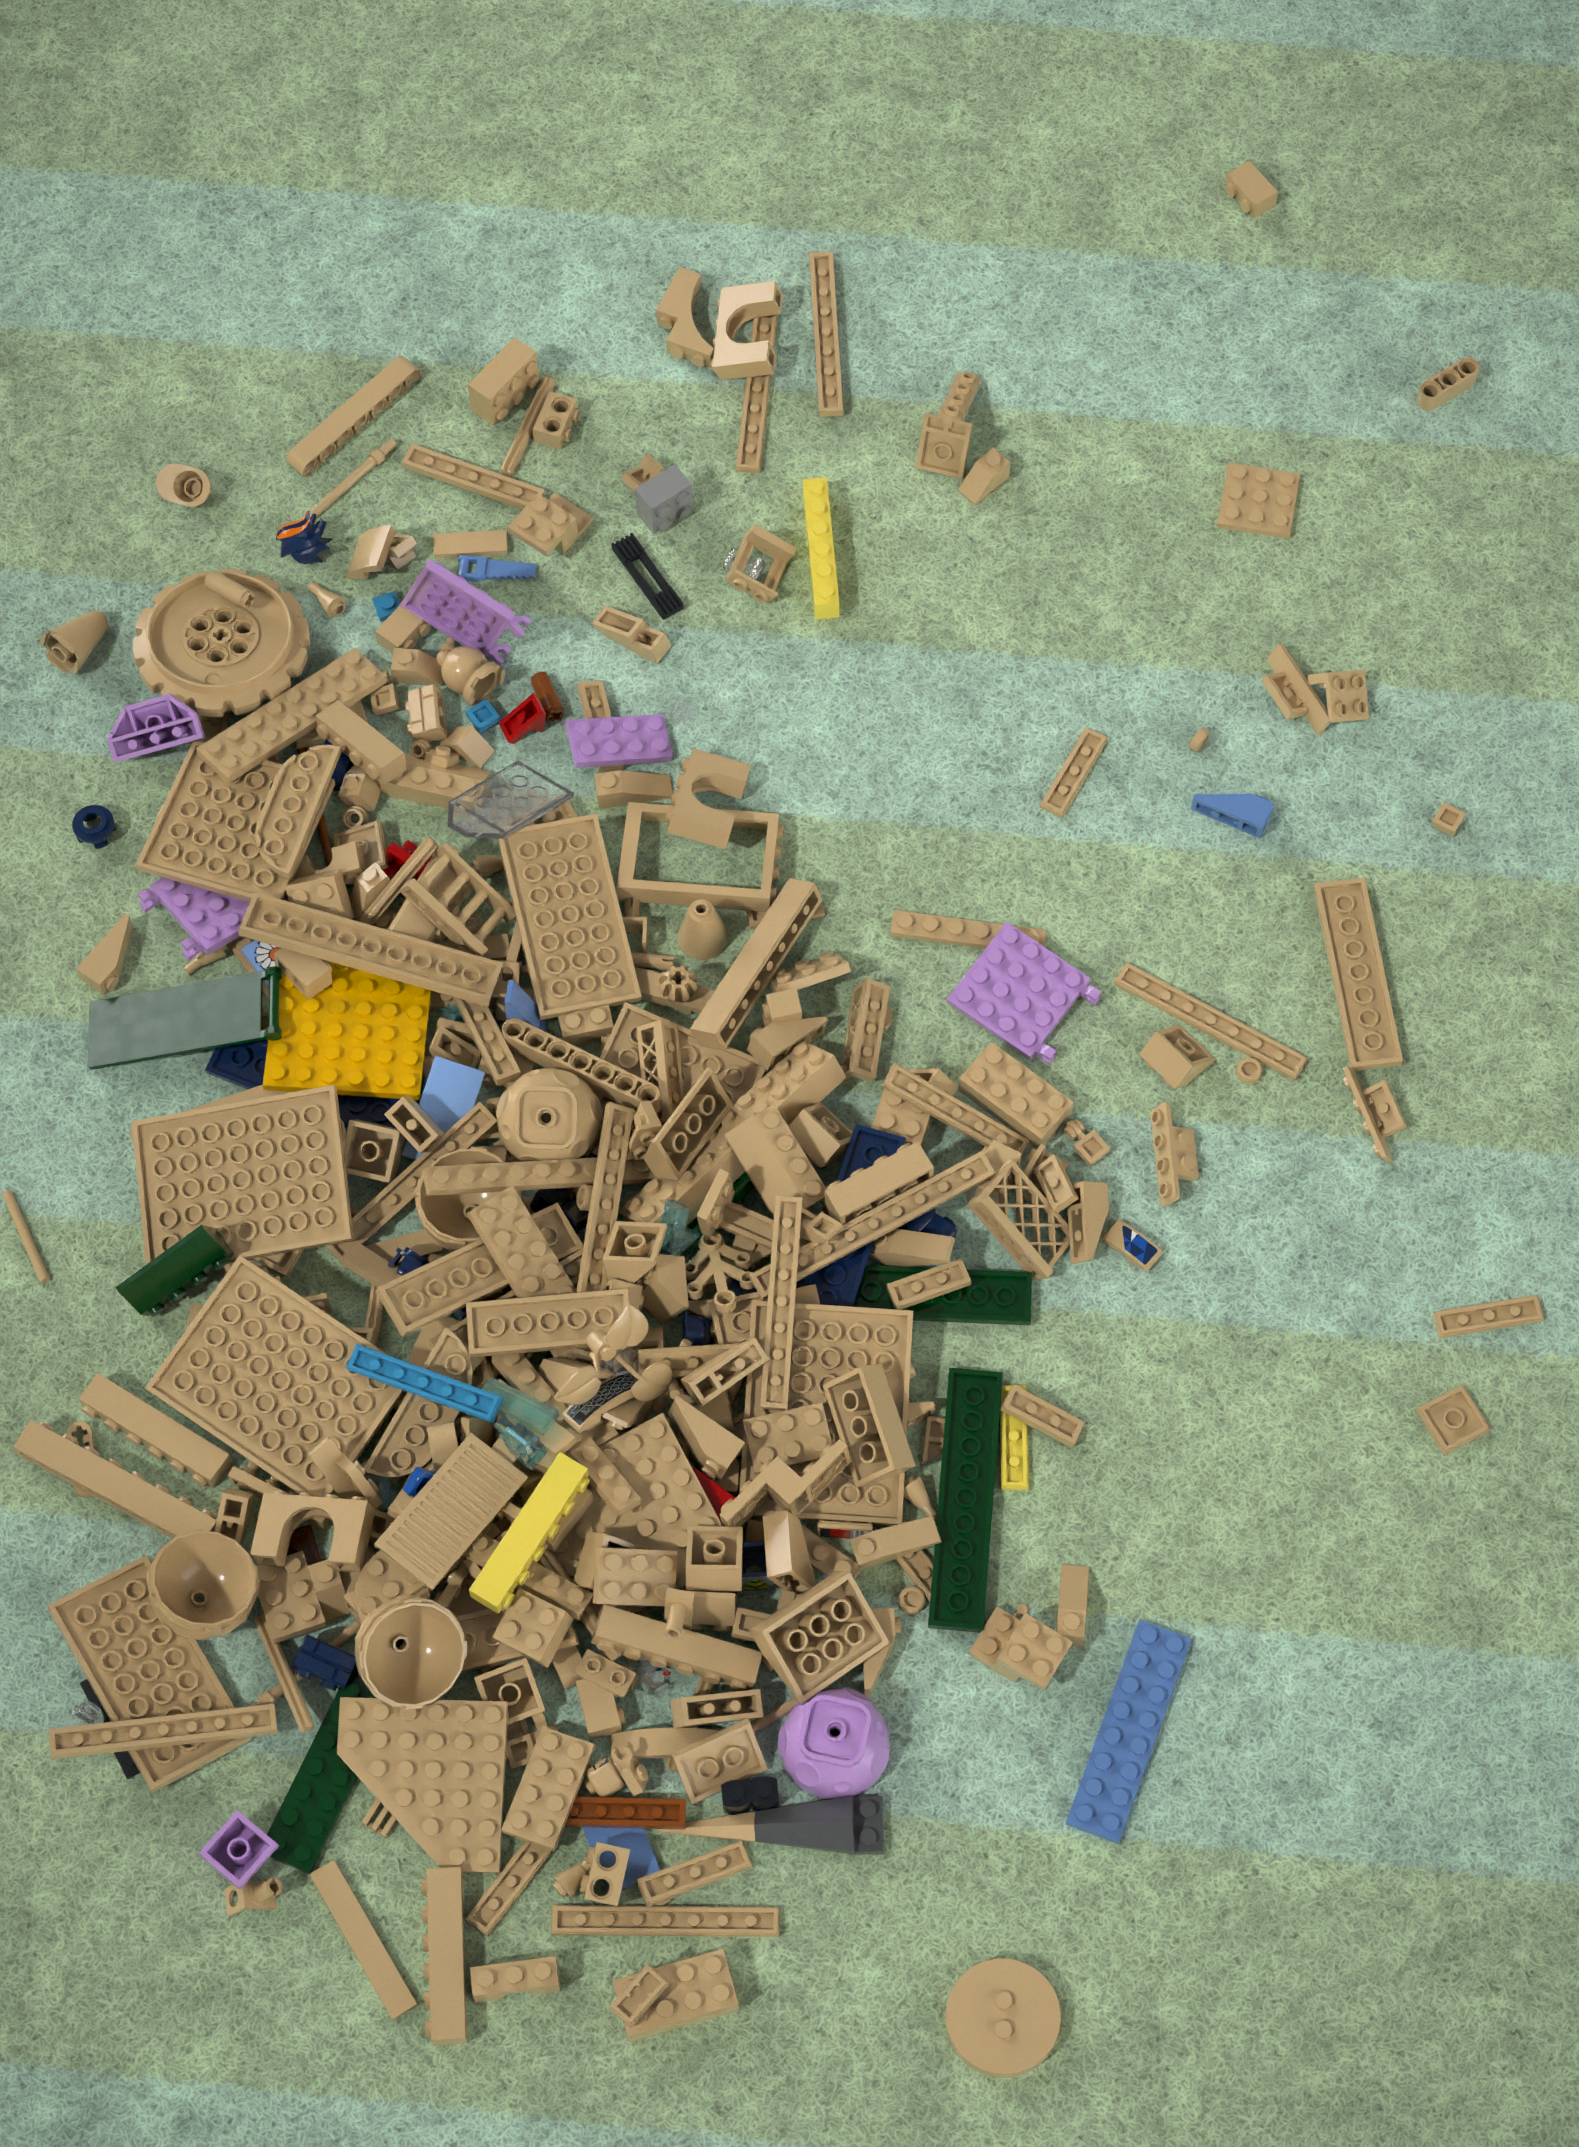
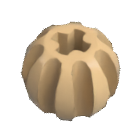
(681, 975)

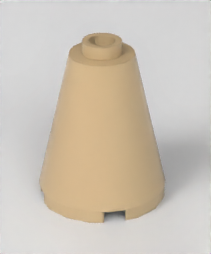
(74, 641)
(702, 931)

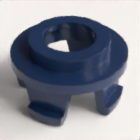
(96, 836)
(410, 1261)

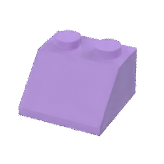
(238, 1850)

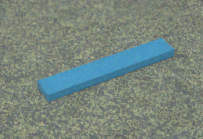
(424, 1383)

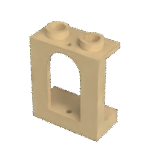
(769, 545)

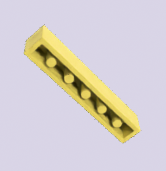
(820, 548)
(529, 1532)

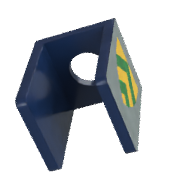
(755, 1555)

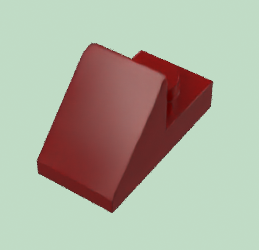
(523, 718)

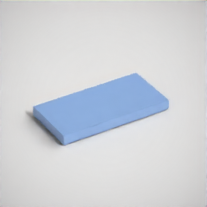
(447, 1095)

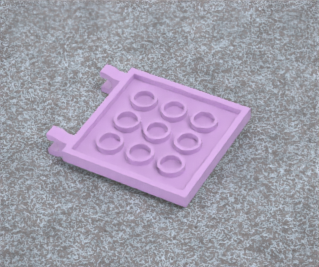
(462, 610)
(205, 915)
(1020, 992)

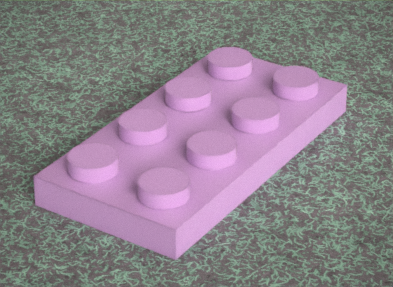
(618, 740)

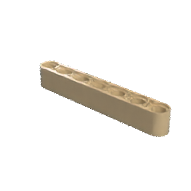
(352, 415)
(574, 1057)

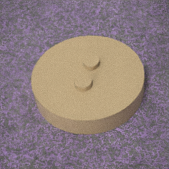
(1002, 2018)

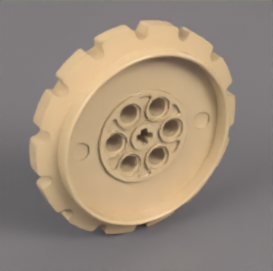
(217, 652)

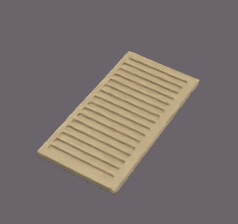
(451, 1511)

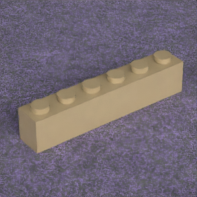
(154, 1430)
(689, 1654)
(446, 1956)

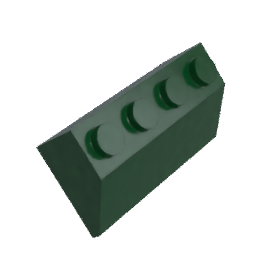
(176, 1270)

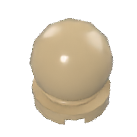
(470, 674)

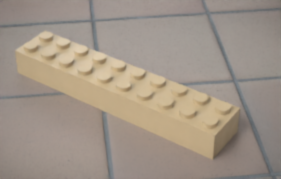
(791, 1085)

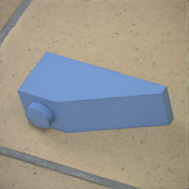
(1239, 811)
(522, 1007)

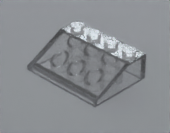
(505, 802)

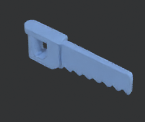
(494, 569)

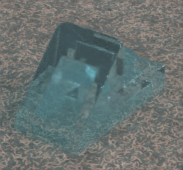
(678, 1235)

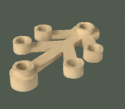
(714, 1247)

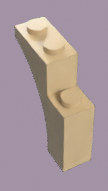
(676, 313)

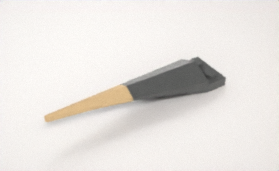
(830, 1825)

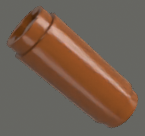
(547, 696)

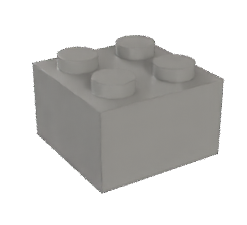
(664, 499)

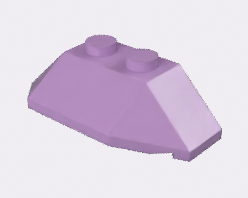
(153, 727)

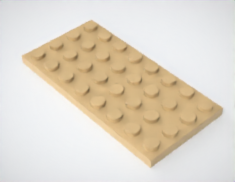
(569, 917)
(142, 1667)

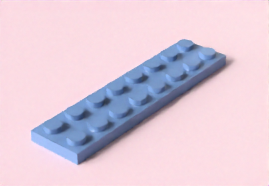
(1128, 1732)

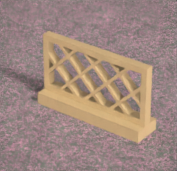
(1014, 1238)

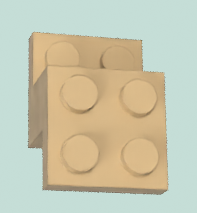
(550, 524)
(1020, 1648)

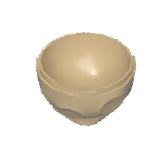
(573, 1112)
(446, 1215)
(205, 1568)
(423, 1664)

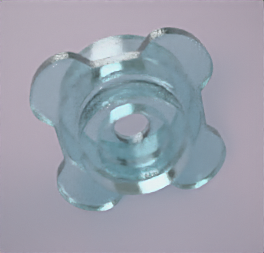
(451, 1012)

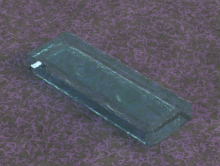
(522, 1407)

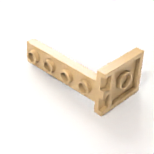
(946, 437)
(720, 1212)

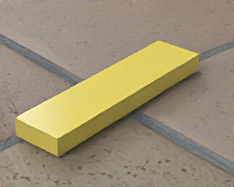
(1013, 1449)

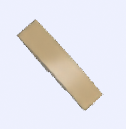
(651, 993)

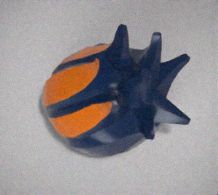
(303, 539)

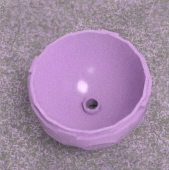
(838, 1764)

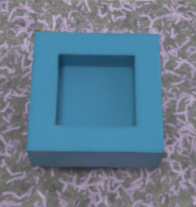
(386, 605)
(483, 716)

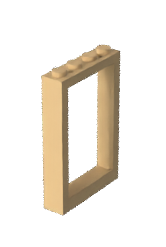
(685, 894)

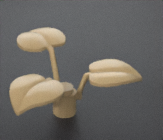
(626, 1331)

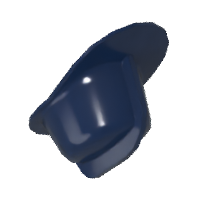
(696, 1329)

